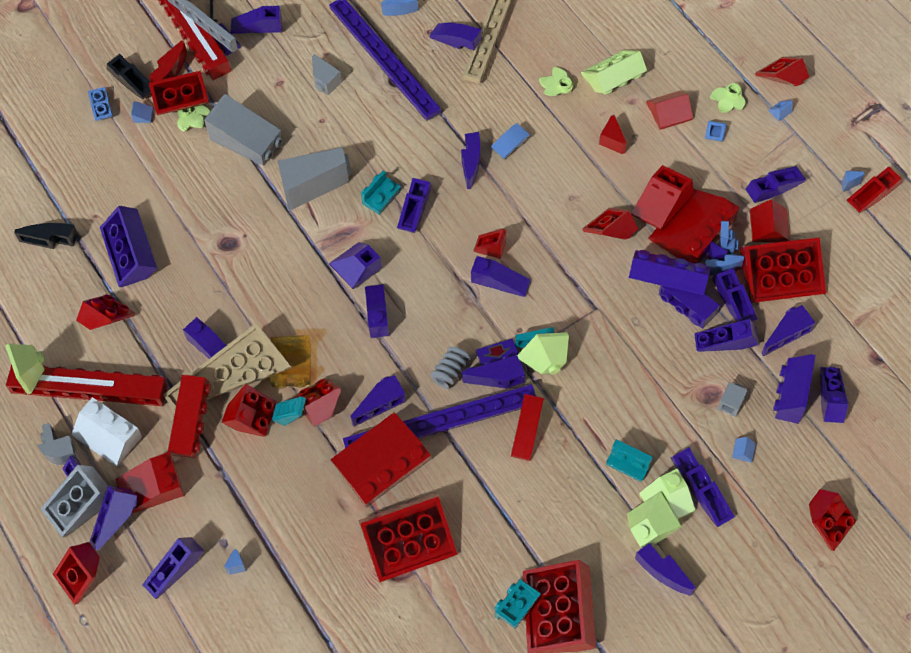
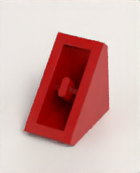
(612, 136)
(491, 243)

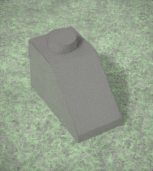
(325, 76)

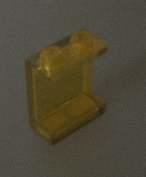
(298, 354)

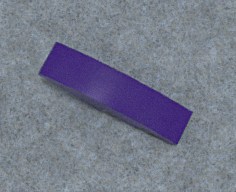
(702, 487)

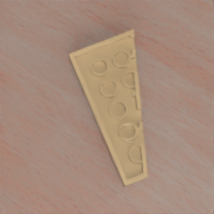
(239, 363)

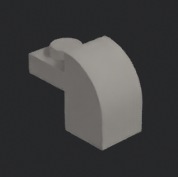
(56, 450)

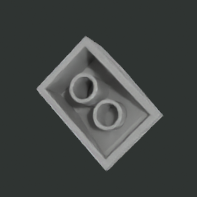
(75, 500)

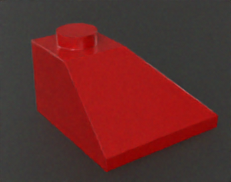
(785, 71)
(613, 223)
(77, 570)

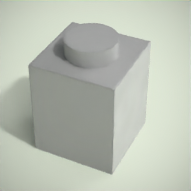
(732, 399)

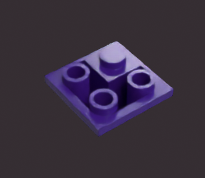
(357, 264)

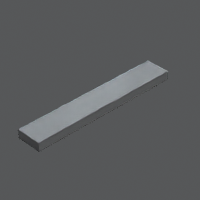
(206, 23)

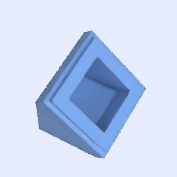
(781, 109)
(744, 449)
(234, 563)

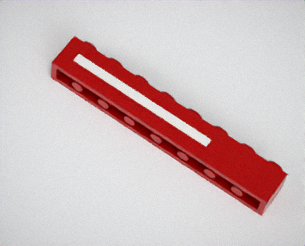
(199, 41)
(97, 384)

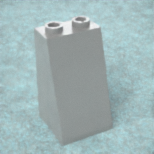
(242, 131)
(313, 175)

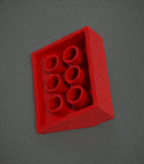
(695, 226)
(783, 270)
(381, 459)
(408, 537)
(564, 612)

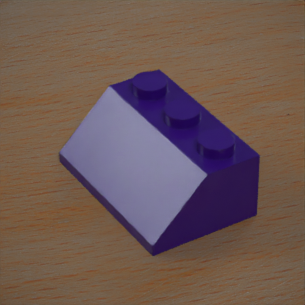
(794, 388)

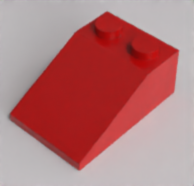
(152, 482)

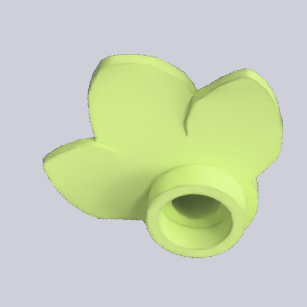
(556, 83)
(728, 100)
(192, 118)

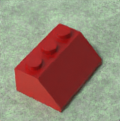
(178, 92)

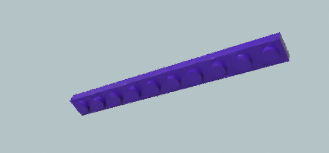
(385, 59)
(462, 414)

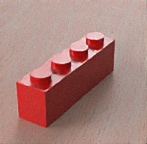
(188, 416)

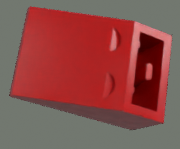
(663, 197)

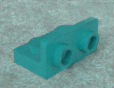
(380, 193)
(629, 460)
(517, 603)

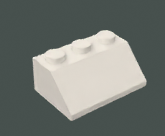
(105, 432)

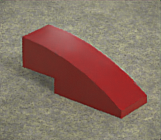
(170, 63)
(874, 190)
(527, 427)

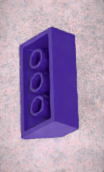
(128, 246)
(669, 272)

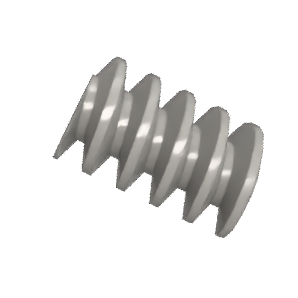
(448, 366)

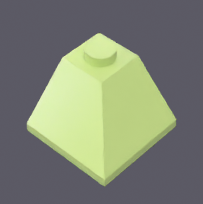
(546, 352)
(26, 364)
(675, 492)
(653, 520)

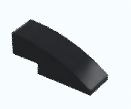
(129, 76)
(47, 234)

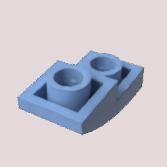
(397, 7)
(100, 104)
(510, 140)
(728, 238)
(729, 262)

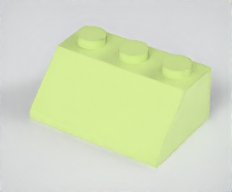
(615, 71)

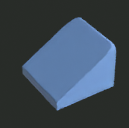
(141, 113)
(715, 131)
(851, 179)

